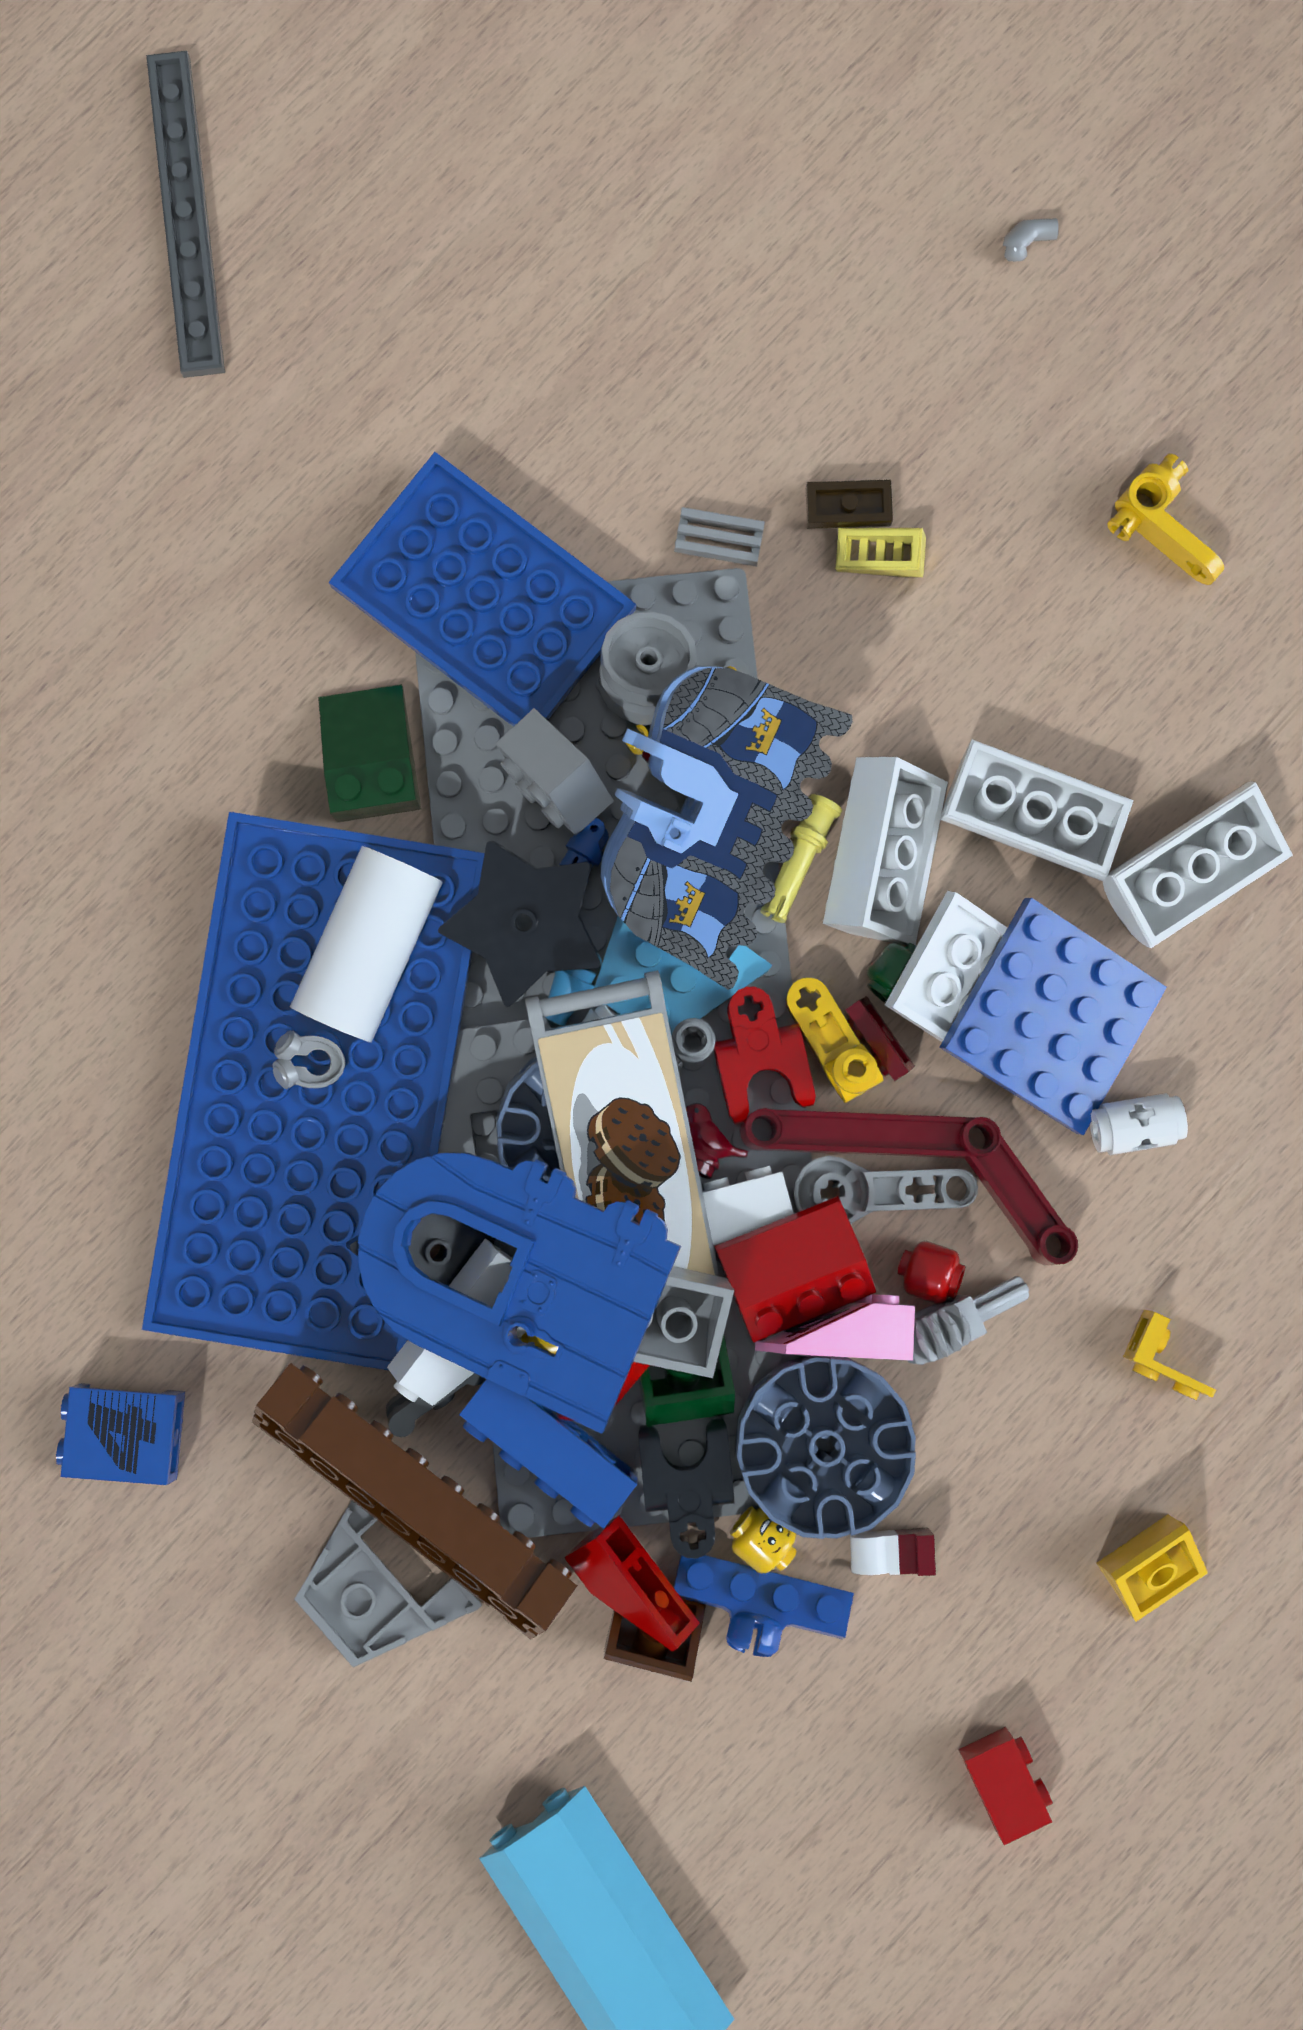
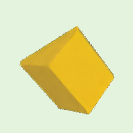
(1153, 1566)

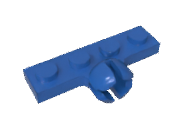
(762, 1602)

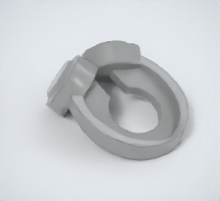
(290, 1075)

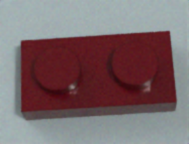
(869, 1025)

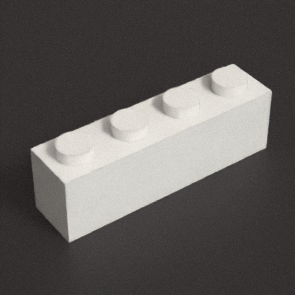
(745, 1205)

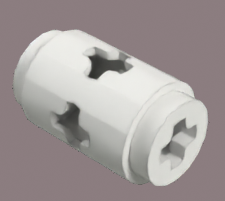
(1138, 1124)

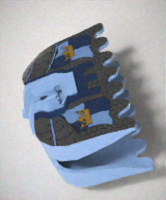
(741, 763)

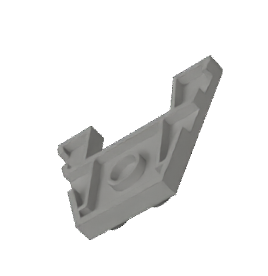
(481, 1070)
(363, 1603)

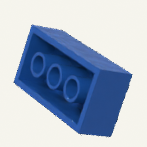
(554, 1450)

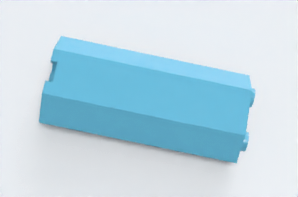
(600, 1922)

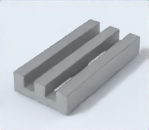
(721, 521)

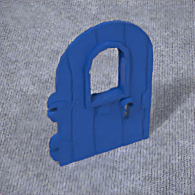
(574, 1281)

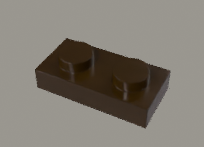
(849, 504)

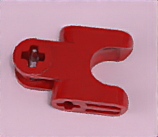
(760, 1047)

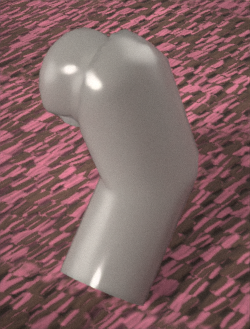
(1025, 233)

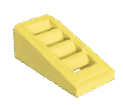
(882, 536)

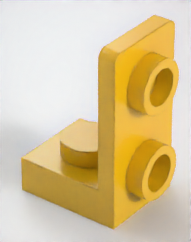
(1151, 1338)

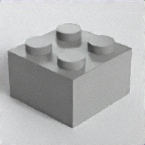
(553, 773)

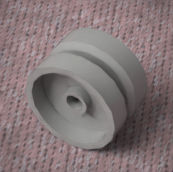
(640, 661)

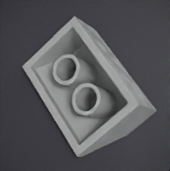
(688, 1323)

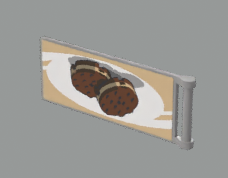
(623, 1111)

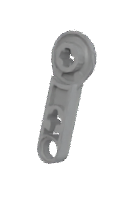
(877, 1190)

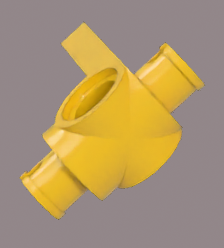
(1159, 527)
(833, 1042)

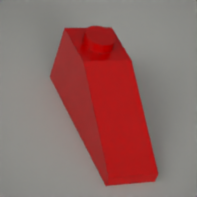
(630, 1582)

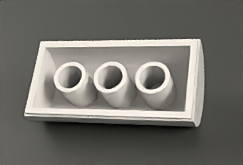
(1036, 810)
(1197, 866)
(366, 944)

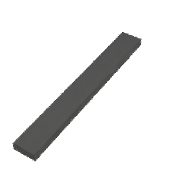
(185, 214)

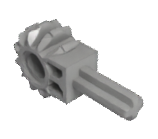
(957, 1321)

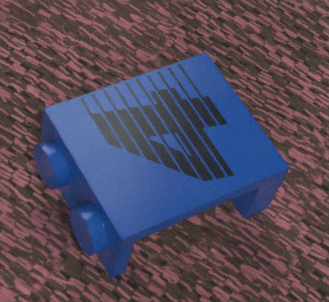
(121, 1435)

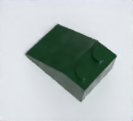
(368, 754)
(683, 1396)

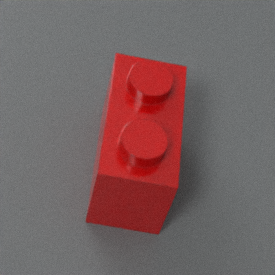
(1006, 1786)

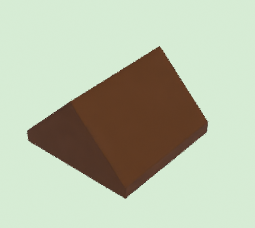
(637, 1649)

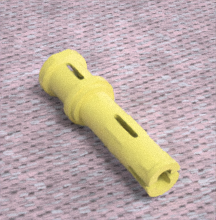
(807, 841)

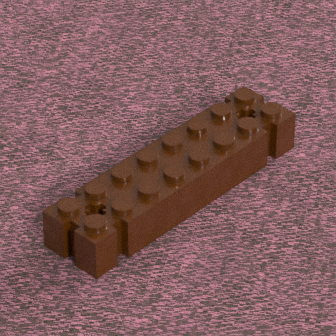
(414, 1501)

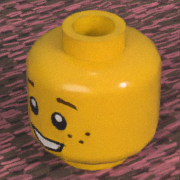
(762, 1541)

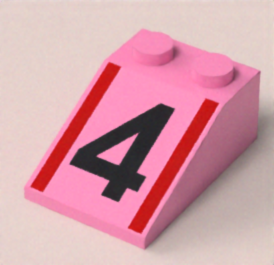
(861, 1329)

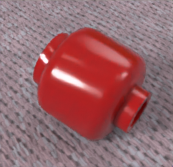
(931, 1272)

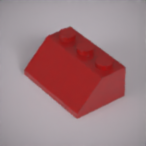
(795, 1269)

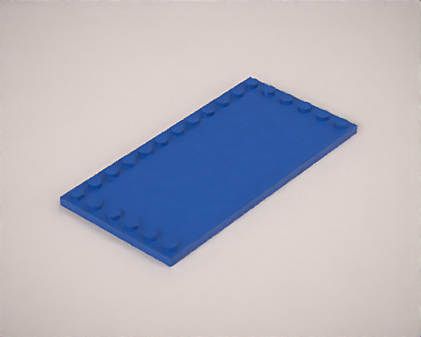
(281, 1177)

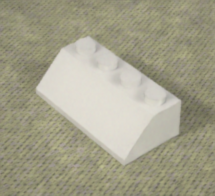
(885, 850)

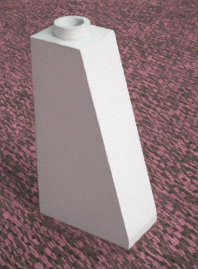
(429, 1375)

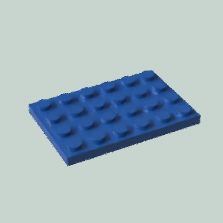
(481, 593)

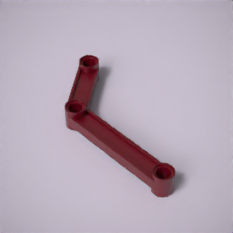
(926, 1137)

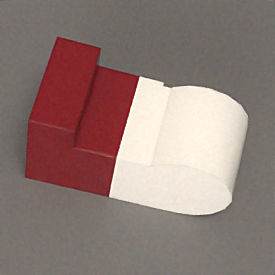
(893, 1552)

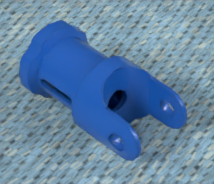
(587, 845)

